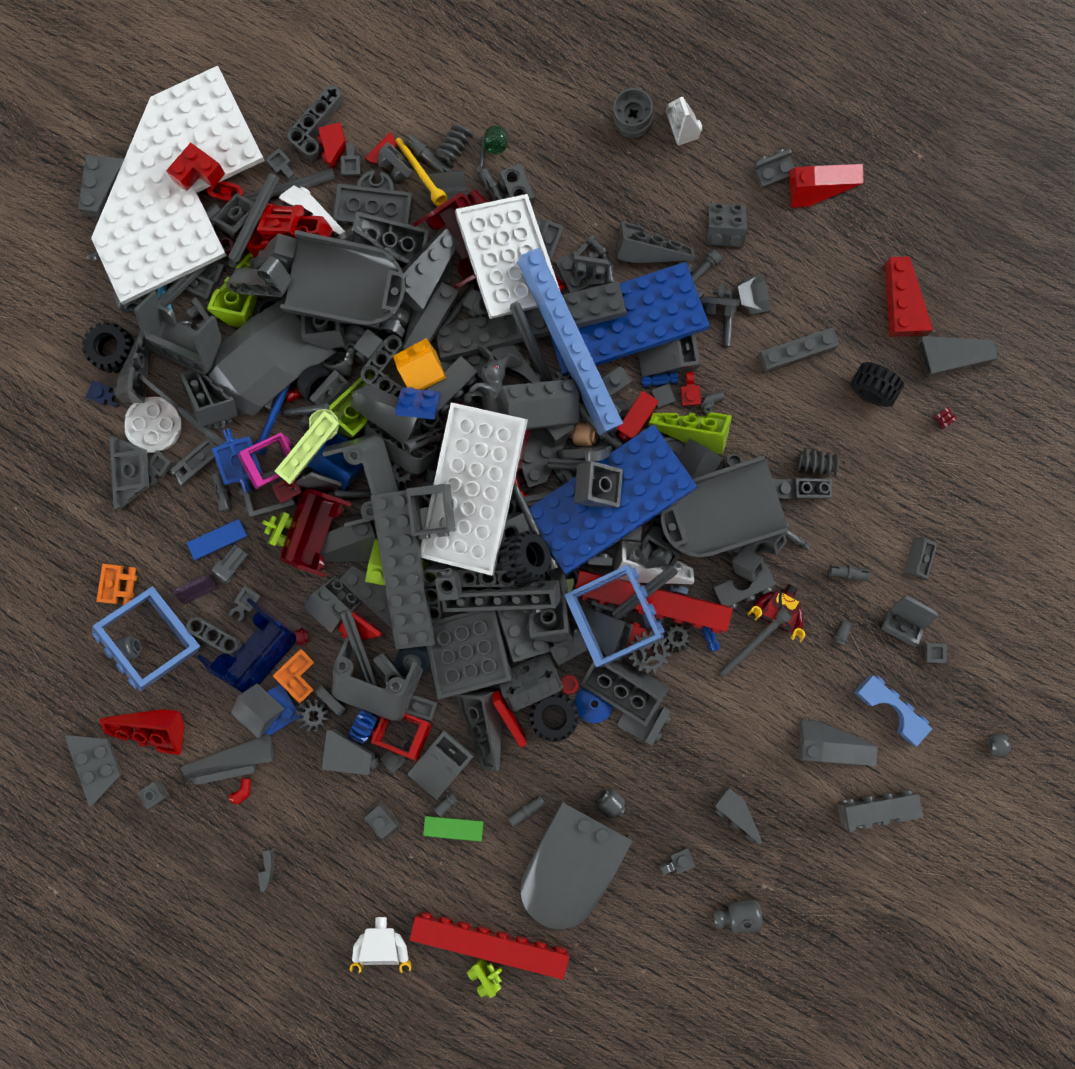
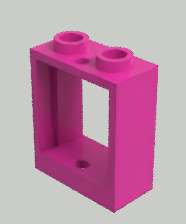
(249, 465)

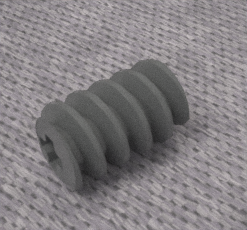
(452, 143)
(818, 462)

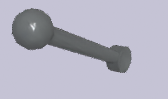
(479, 168)

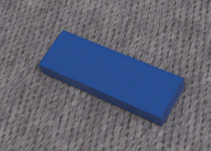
(217, 539)

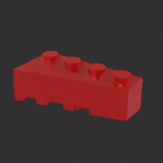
(904, 300)

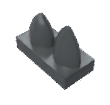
(388, 156)

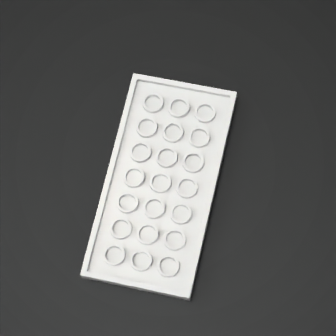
(480, 465)

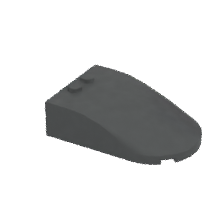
(343, 281)
(726, 511)
(571, 868)

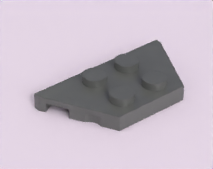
(128, 470)
(94, 764)

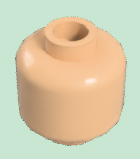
(584, 435)

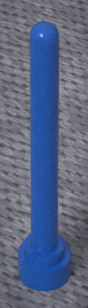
(271, 419)

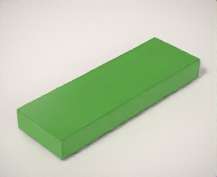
(453, 828)

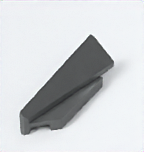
(230, 762)

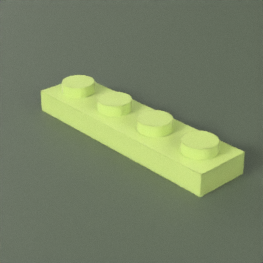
(307, 447)

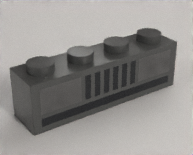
(798, 350)

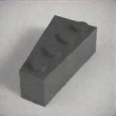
(427, 267)
(879, 810)

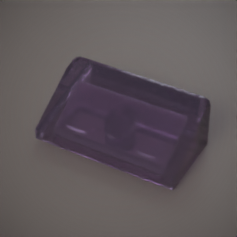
(196, 589)

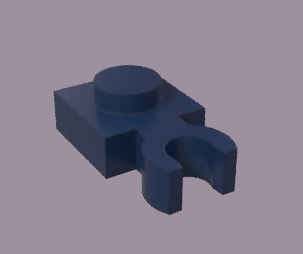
(101, 394)

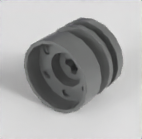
(637, 104)

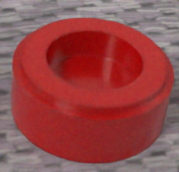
(570, 684)

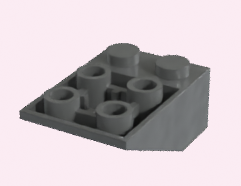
(670, 357)
(440, 764)

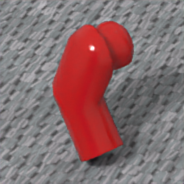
(243, 793)

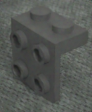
(726, 225)
(908, 620)
(649, 733)

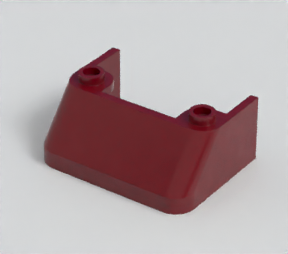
(445, 217)
(310, 529)

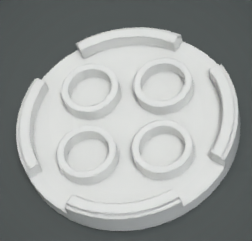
(153, 424)

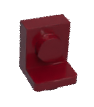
(286, 491)

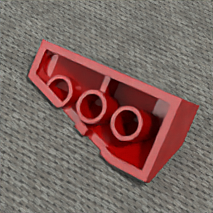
(817, 183)
(154, 728)

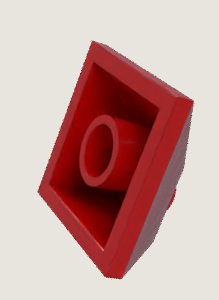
(365, 628)

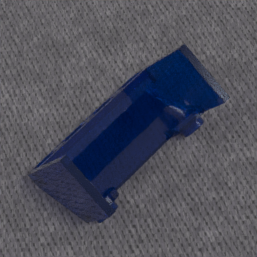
(257, 655)

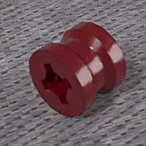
(945, 417)

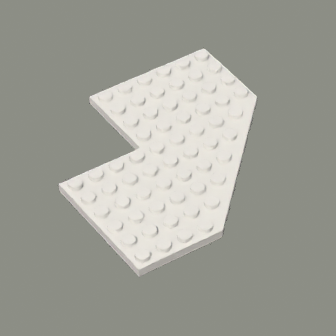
(151, 224)

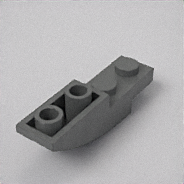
(803, 488)

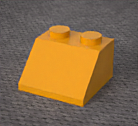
(419, 365)

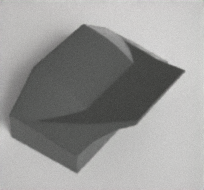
(754, 295)

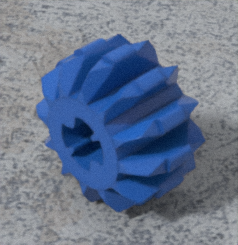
(362, 726)

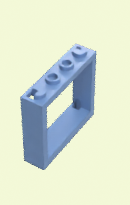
(172, 621)
(585, 629)

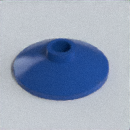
(587, 712)

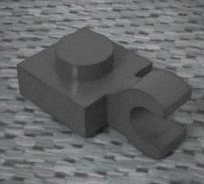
(280, 163)
(350, 164)
(680, 861)

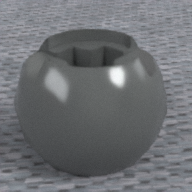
(999, 745)

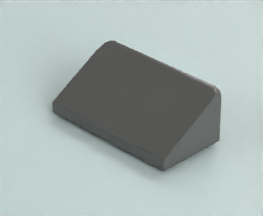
(921, 557)

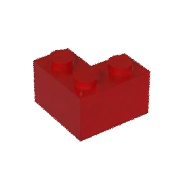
(192, 165)

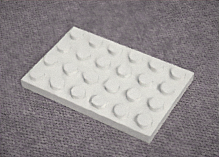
(495, 240)

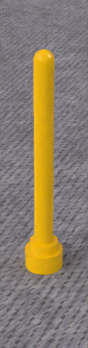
(437, 195)

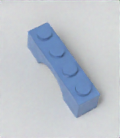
(911, 726)

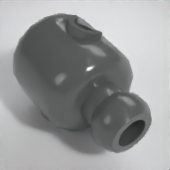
(741, 916)

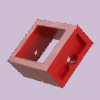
(637, 417)
(418, 742)

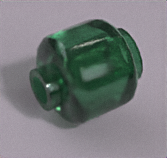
(495, 140)

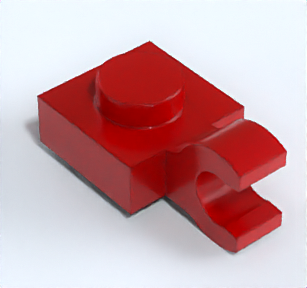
(690, 394)

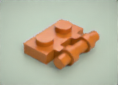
(110, 584)

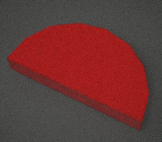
(372, 157)

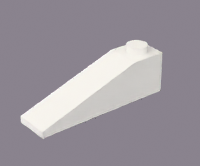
(683, 121)
(302, 196)
(629, 554)

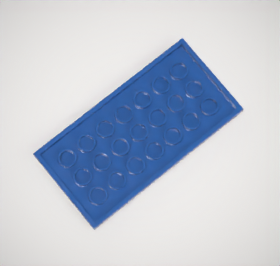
(658, 311)
(650, 484)

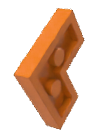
(290, 675)

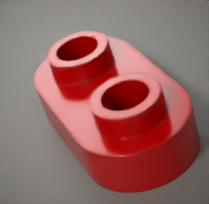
(226, 191)

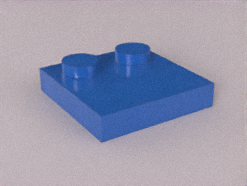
(282, 696)

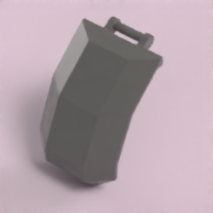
(264, 359)

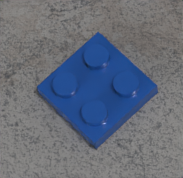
(417, 403)

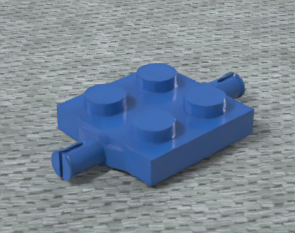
(229, 462)

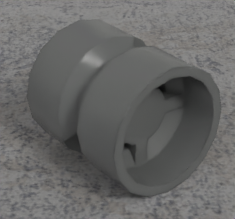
(395, 324)

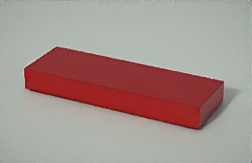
(509, 718)

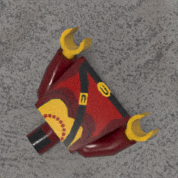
(769, 603)

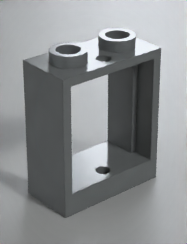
(249, 506)
(415, 515)

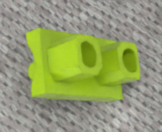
(276, 537)
(488, 976)

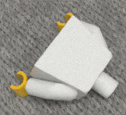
(380, 947)

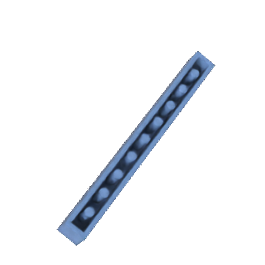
(569, 341)

